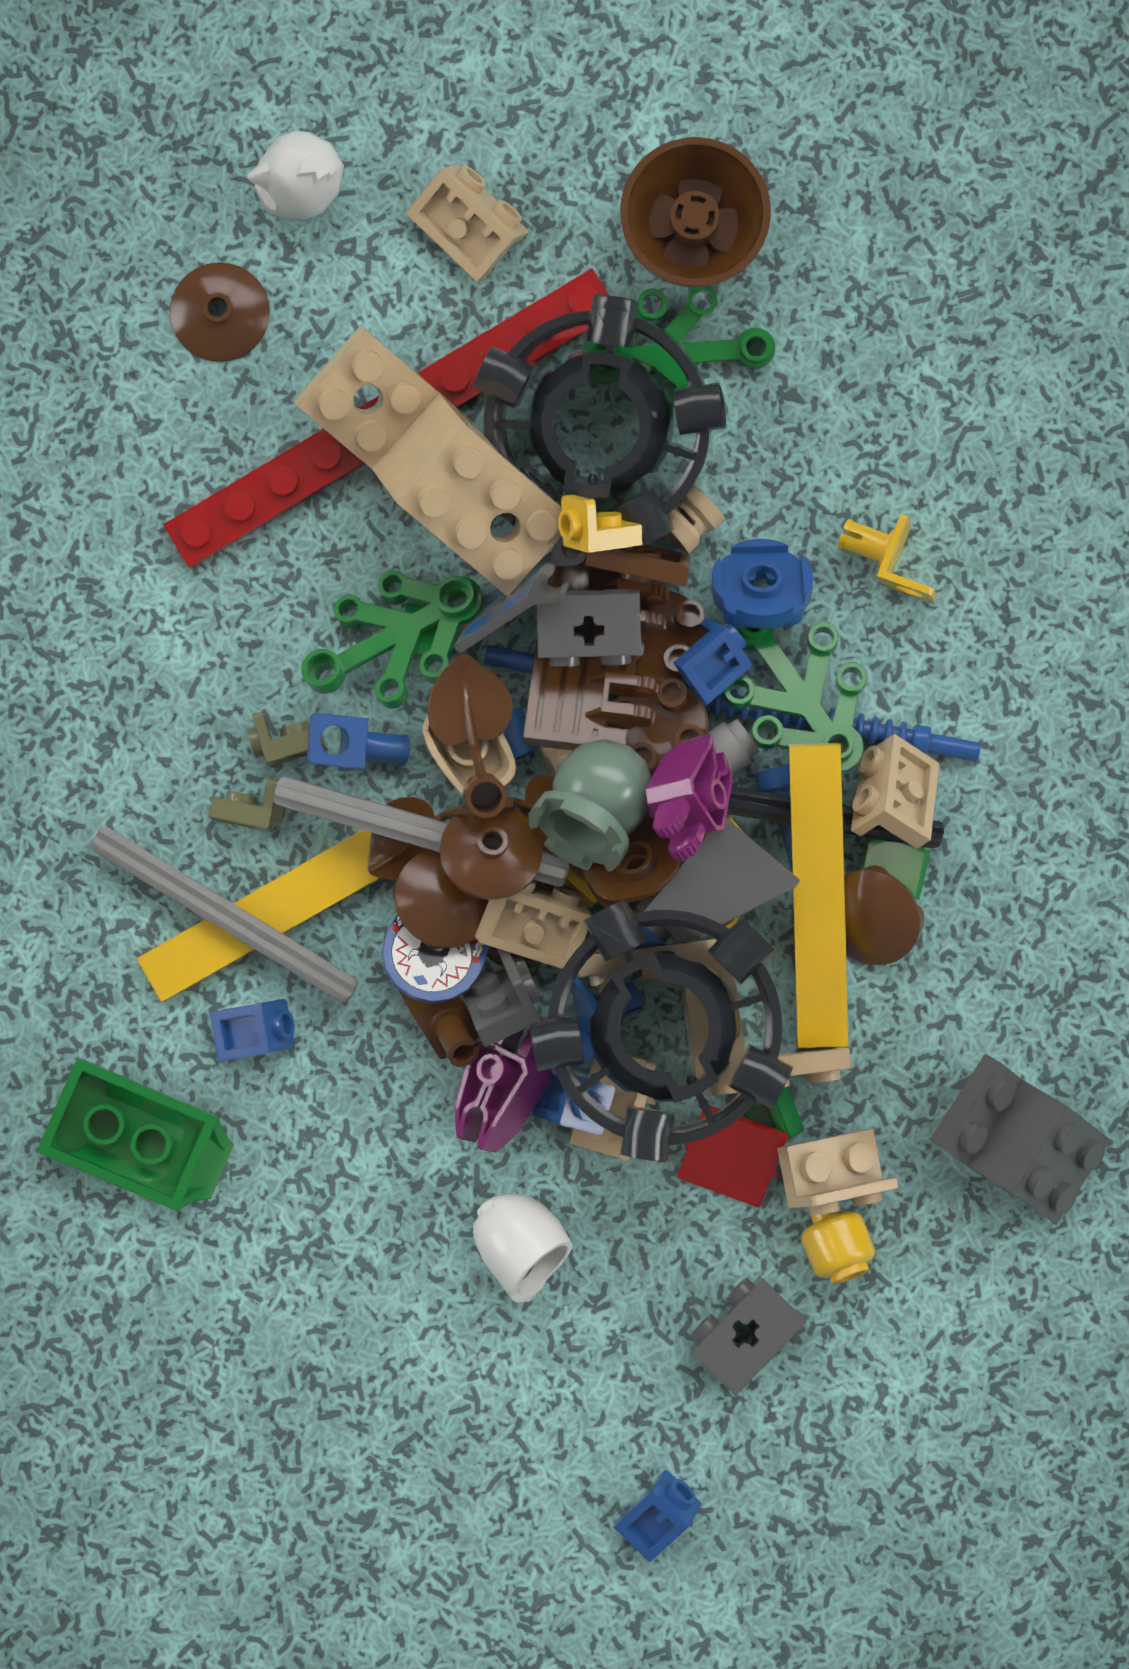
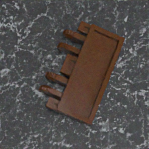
(573, 701)

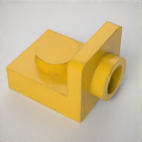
(594, 531)

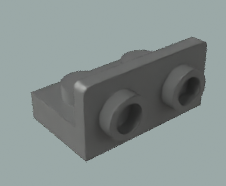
(503, 1000)

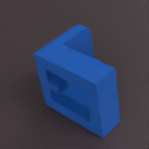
(713, 660)
(252, 1029)
(559, 1108)
(659, 1516)

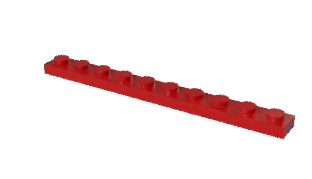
(324, 460)

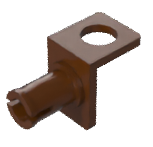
(447, 1029)

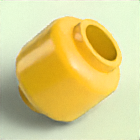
(838, 1246)

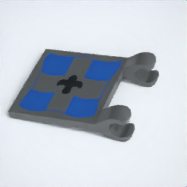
(532, 590)

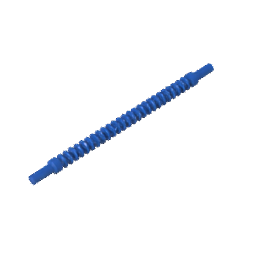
(872, 730)

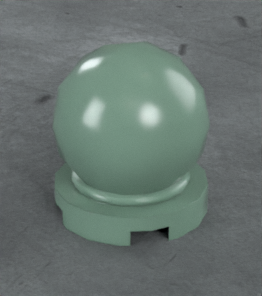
(594, 804)

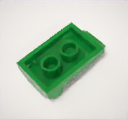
(136, 1137)

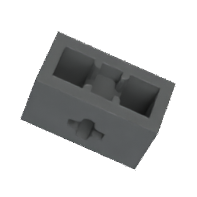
(610, 607)
(774, 1327)

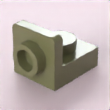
(288, 747)
(241, 809)

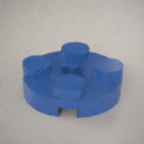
(756, 607)

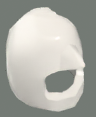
(299, 175)
(516, 1235)

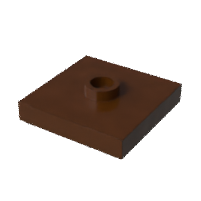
(643, 564)

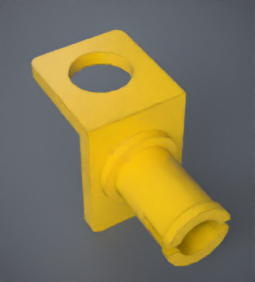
(886, 550)

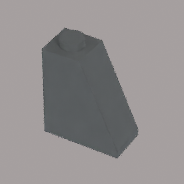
(720, 882)

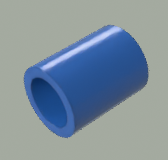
(514, 735)

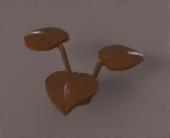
(462, 706)

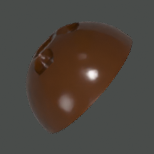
(681, 189)

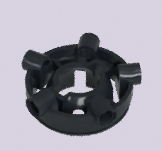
(612, 323)
(650, 1131)

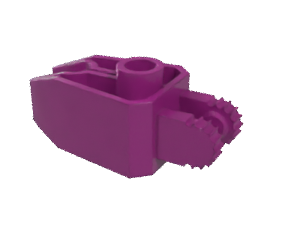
(689, 794)
(499, 1092)

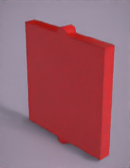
(735, 1160)

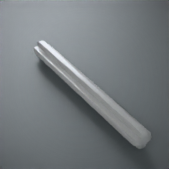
(388, 821)
(224, 914)

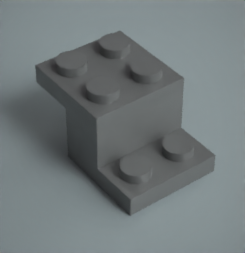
(1021, 1139)

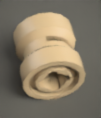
(692, 519)

